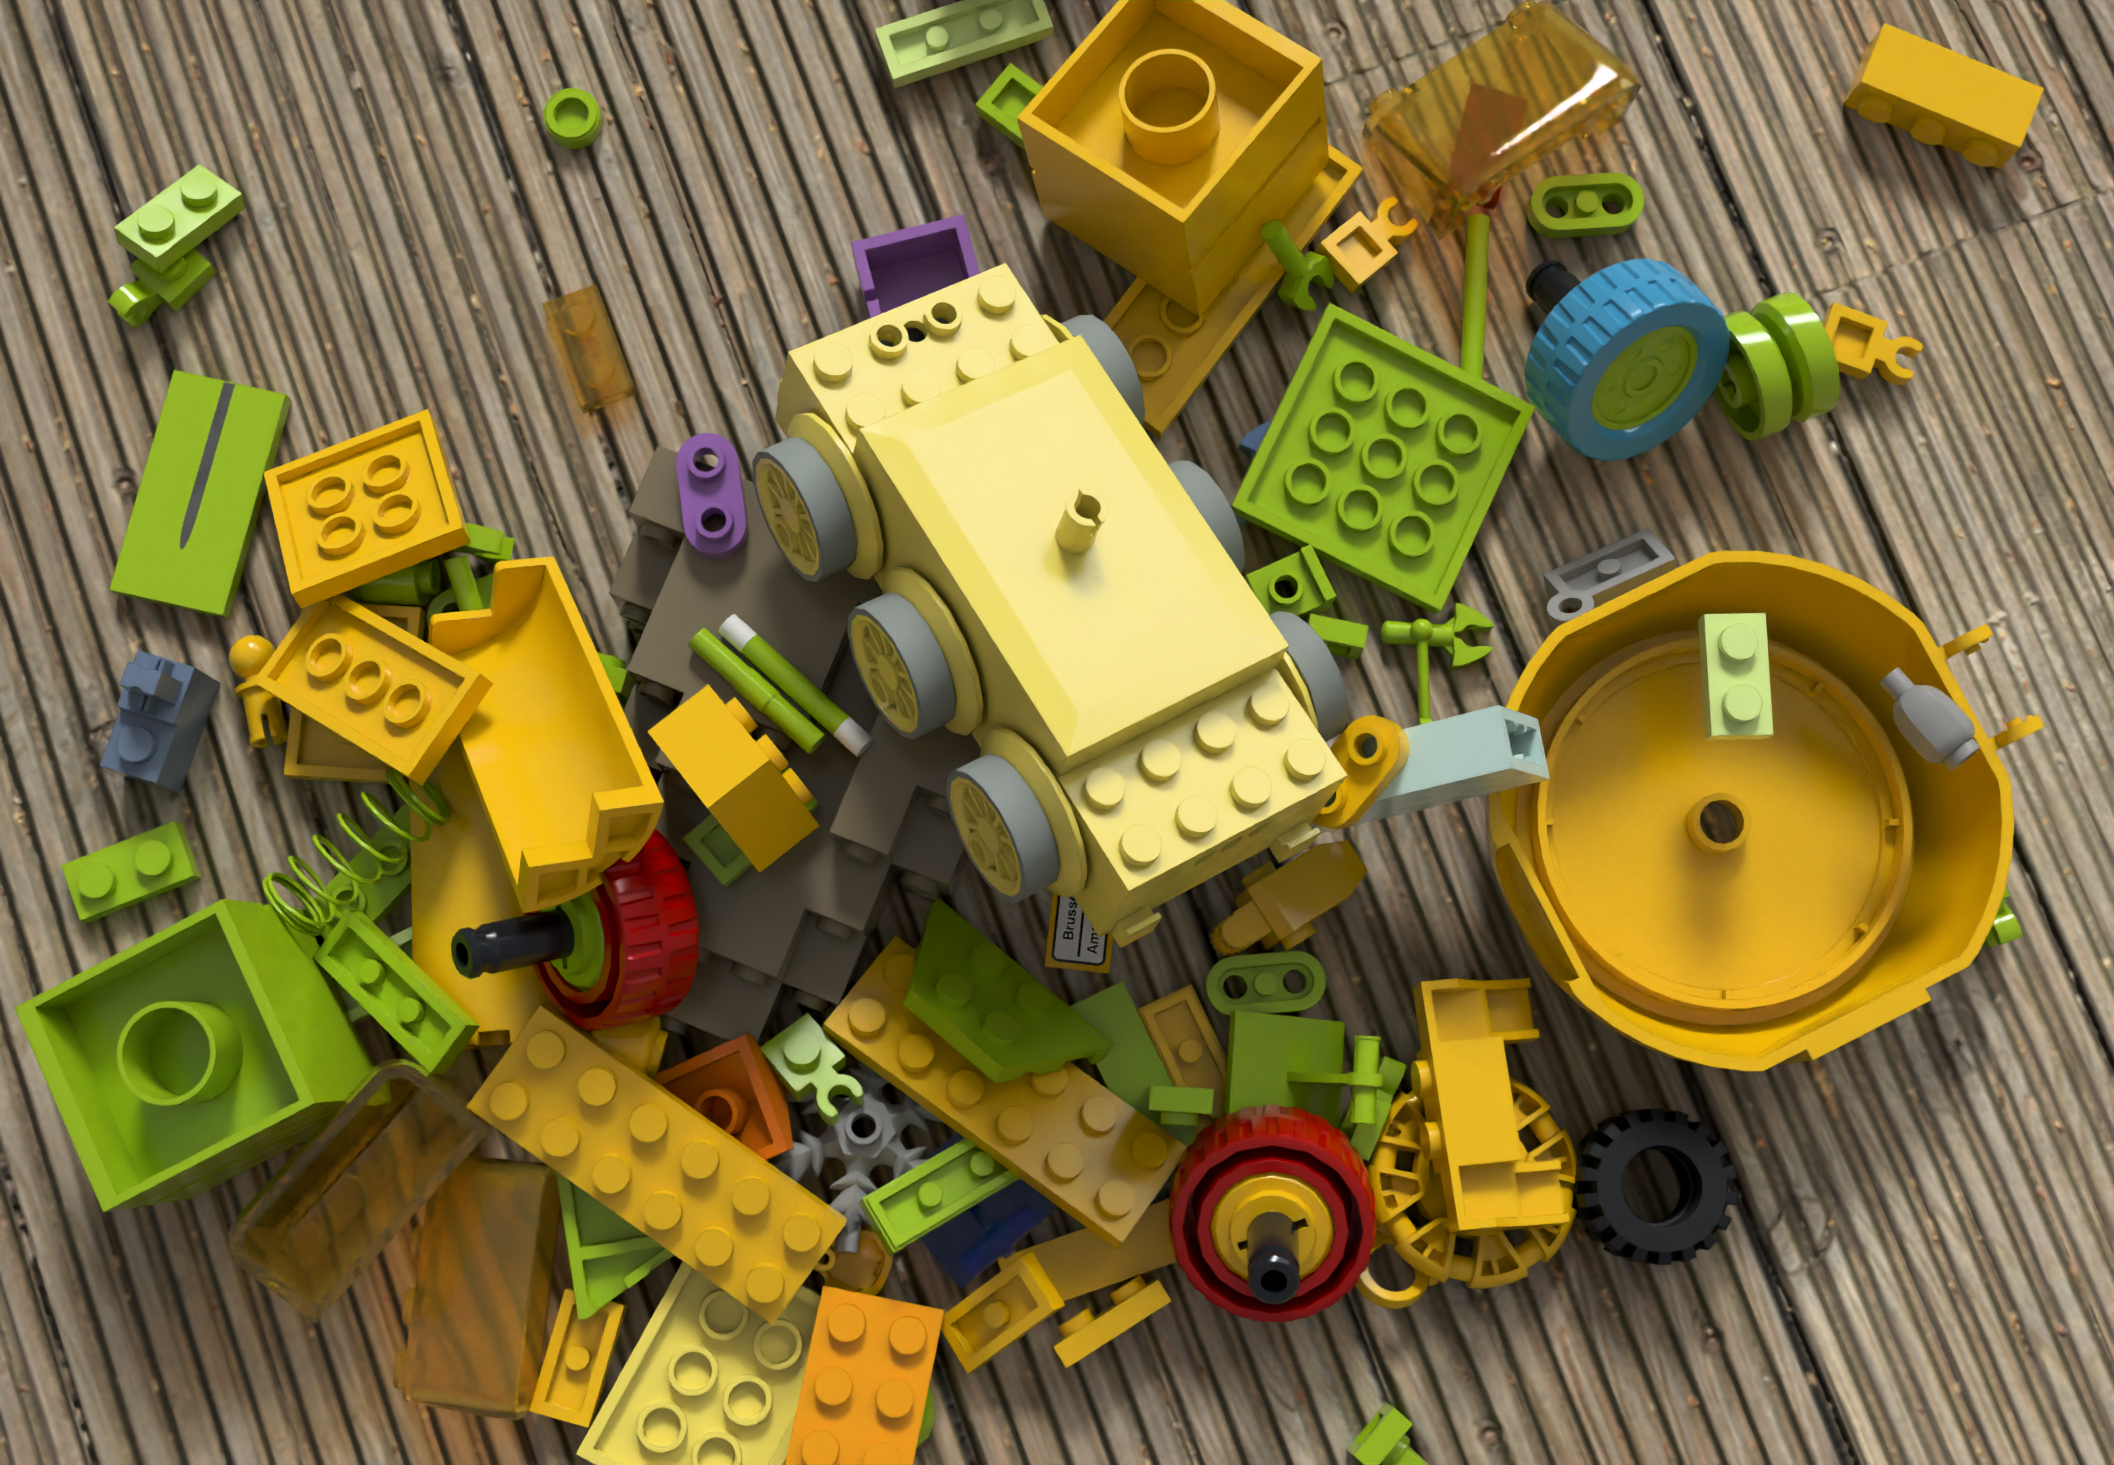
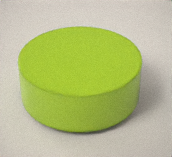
(573, 118)

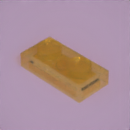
(589, 348)

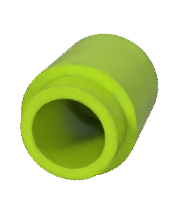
(402, 588)

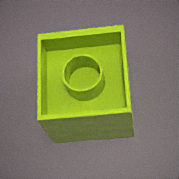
(195, 1053)

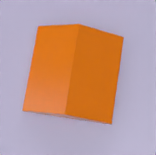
(737, 1093)

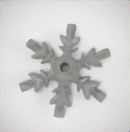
(856, 1153)

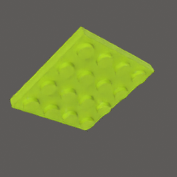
(1382, 459)

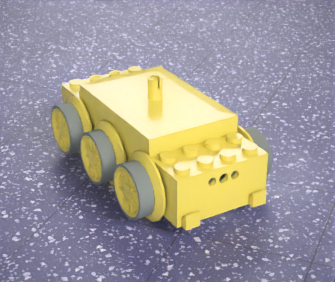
(1051, 601)

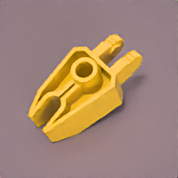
(1286, 900)

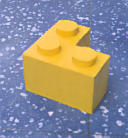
(737, 775)

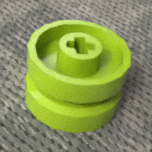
(1777, 367)

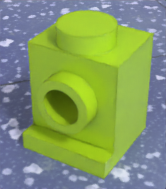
(1308, 578)

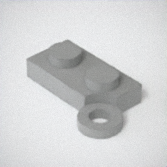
(1605, 575)

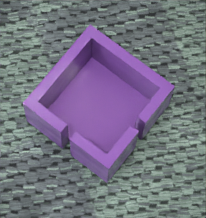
(913, 263)

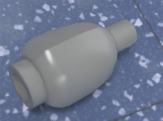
(1930, 721)

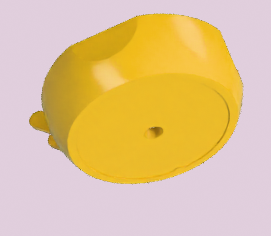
(1849, 854)

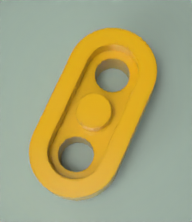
(1366, 776)

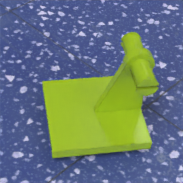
(1299, 1066)

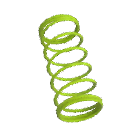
(302, 923)

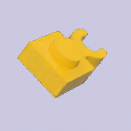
(1365, 247)
(1861, 345)

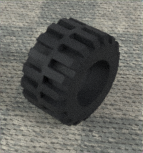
(1702, 1182)

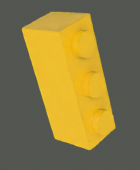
(1943, 97)

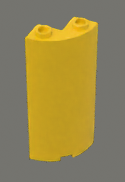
(548, 738)
(460, 885)

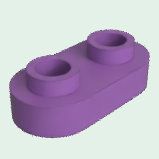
(710, 494)

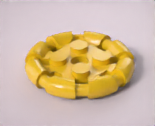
(1432, 1247)

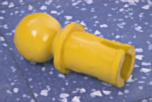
(247, 660)

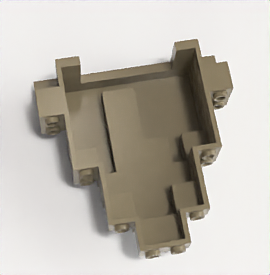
(878, 813)

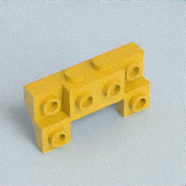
(1471, 1107)

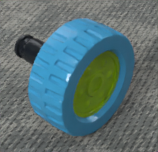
(1622, 355)

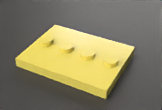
(706, 1382)

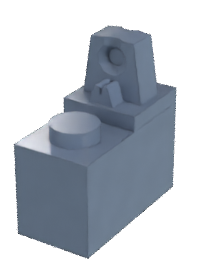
(159, 721)

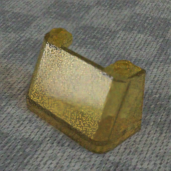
(1497, 111)

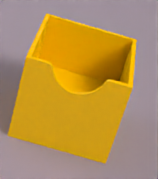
(1177, 140)

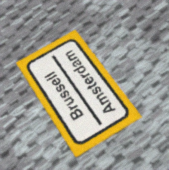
(1073, 940)

